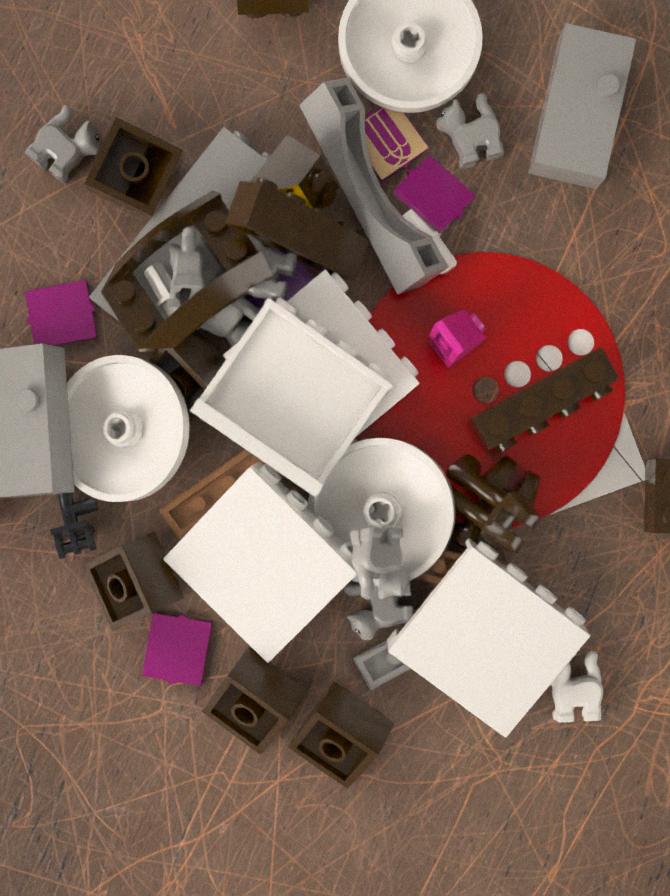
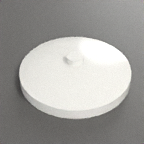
(410, 51)
(125, 428)
(390, 487)

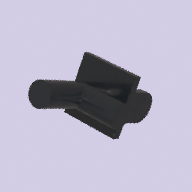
(72, 528)

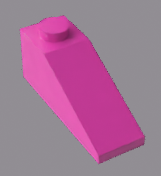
(456, 336)

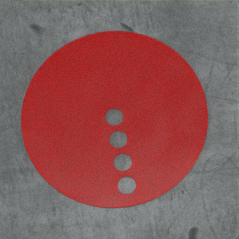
(522, 311)

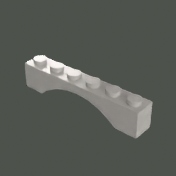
(339, 127)

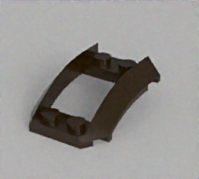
(232, 250)

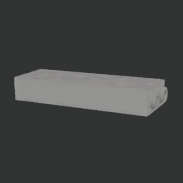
(217, 169)

